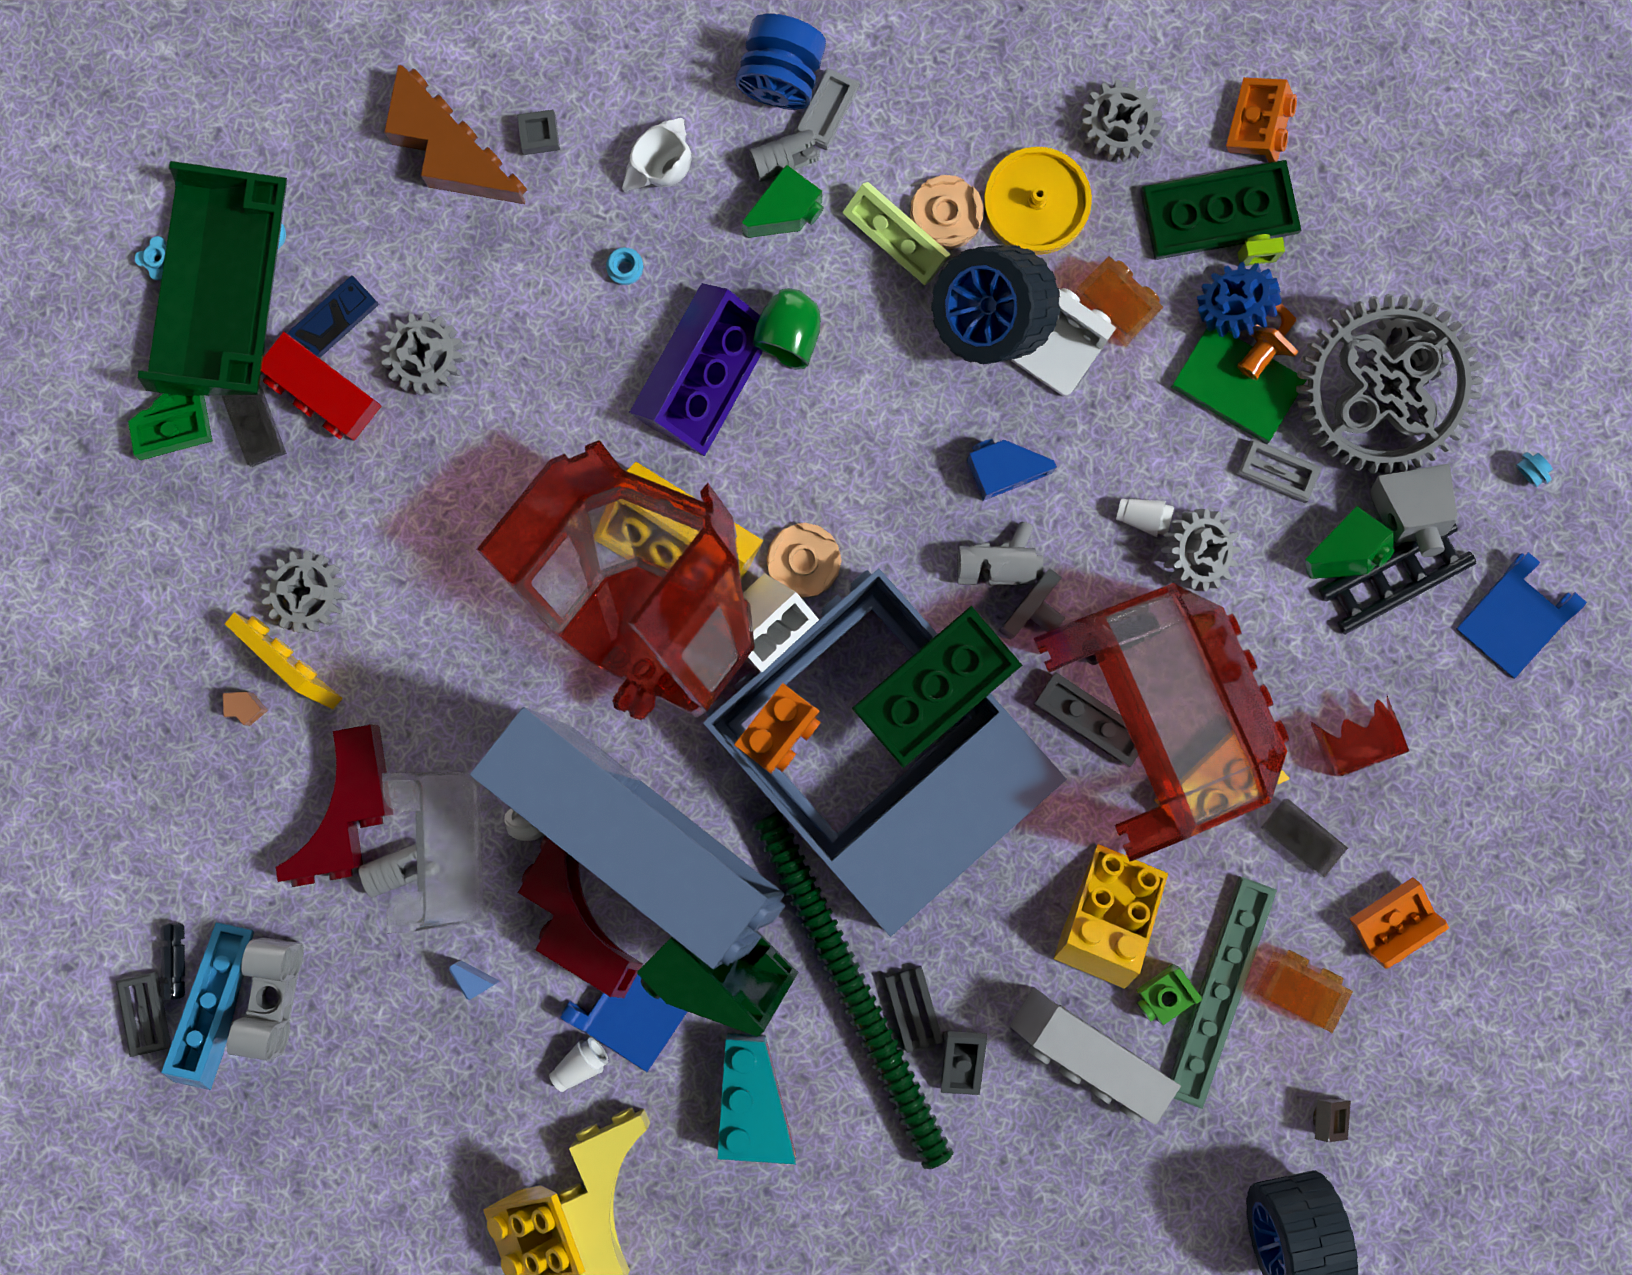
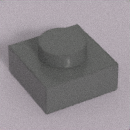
(538, 132)

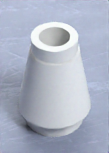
(1146, 515)
(579, 1064)

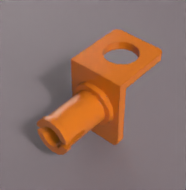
(1268, 344)

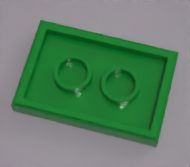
(1218, 385)

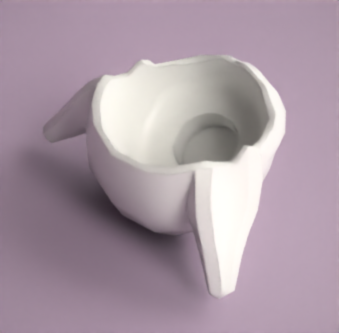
(659, 157)

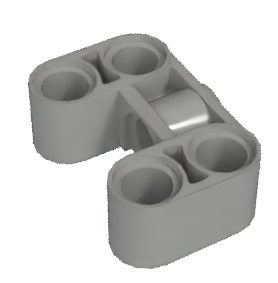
(266, 1027)

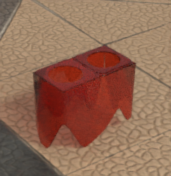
(1362, 745)

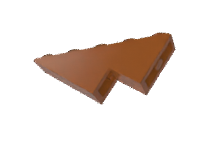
(451, 156)

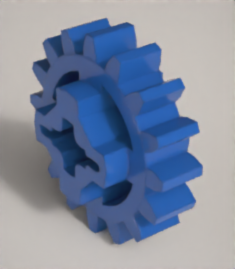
(1239, 300)

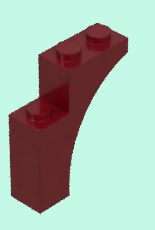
(355, 798)
(573, 934)

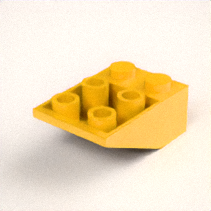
(1112, 917)
(533, 1234)

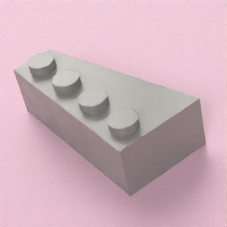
(1093, 1057)

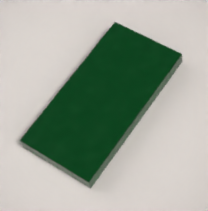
(1220, 209)
(937, 686)

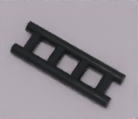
(1388, 598)

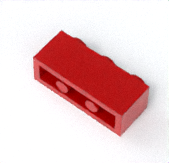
(318, 388)

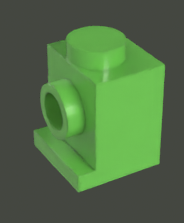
(1172, 980)

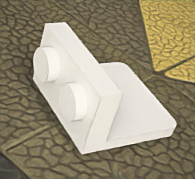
(1070, 347)

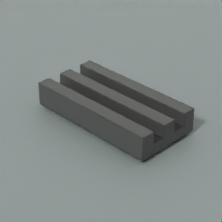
(158, 1012)
(922, 1041)

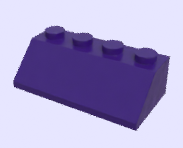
(701, 369)

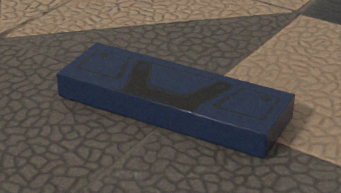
(334, 317)

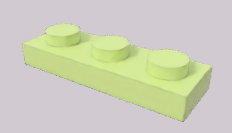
(896, 233)

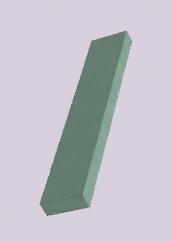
(1221, 990)

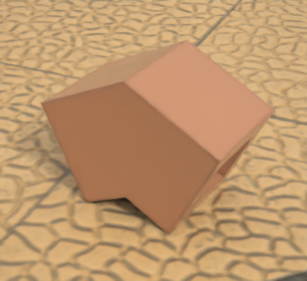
(243, 706)

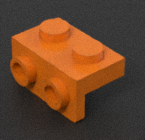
(1398, 924)

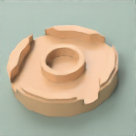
(941, 219)
(801, 570)

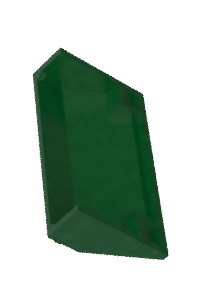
(216, 282)
(732, 995)

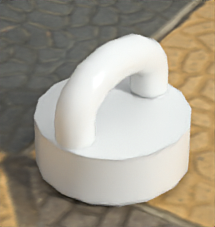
(520, 828)

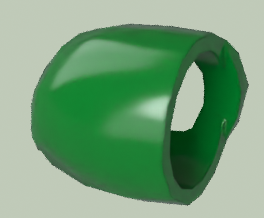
(789, 328)

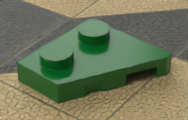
(170, 426)

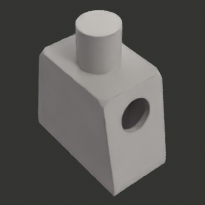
(1417, 506)

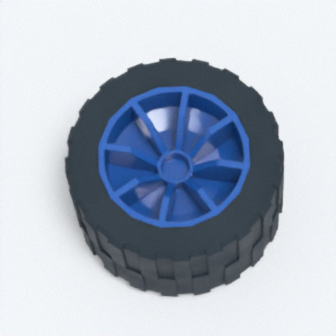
(995, 303)
(1300, 1227)

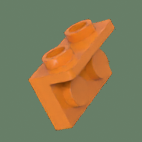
(1262, 118)
(778, 729)

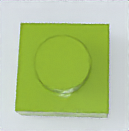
(1261, 250)

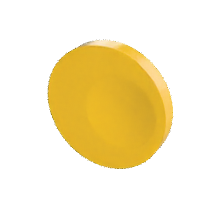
(1037, 200)

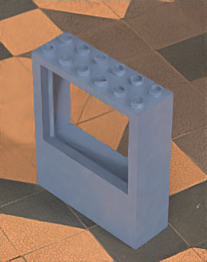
(935, 813)
(630, 837)

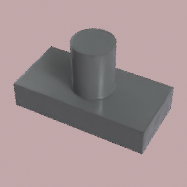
(1035, 608)

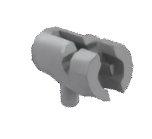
(1001, 565)

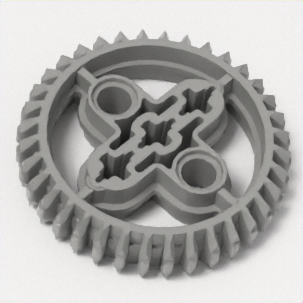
(1401, 355)

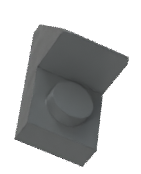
(963, 1062)

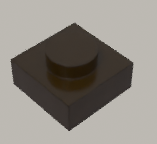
(1332, 1119)

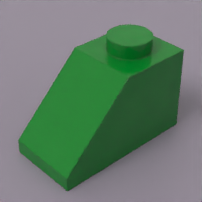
(784, 206)
(1351, 548)

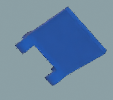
(1516, 619)
(629, 1025)

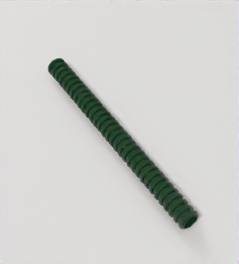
(854, 992)

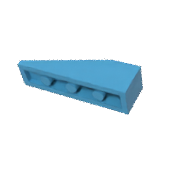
(209, 1010)

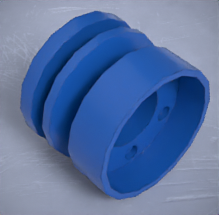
(780, 61)

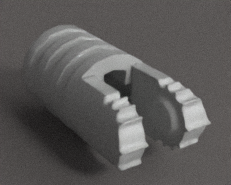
(792, 150)
(388, 872)

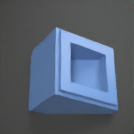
(471, 980)

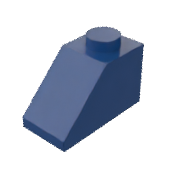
(1005, 467)

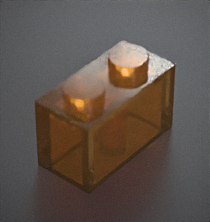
(1120, 298)
(1303, 991)

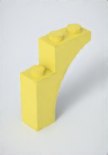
(591, 1209)

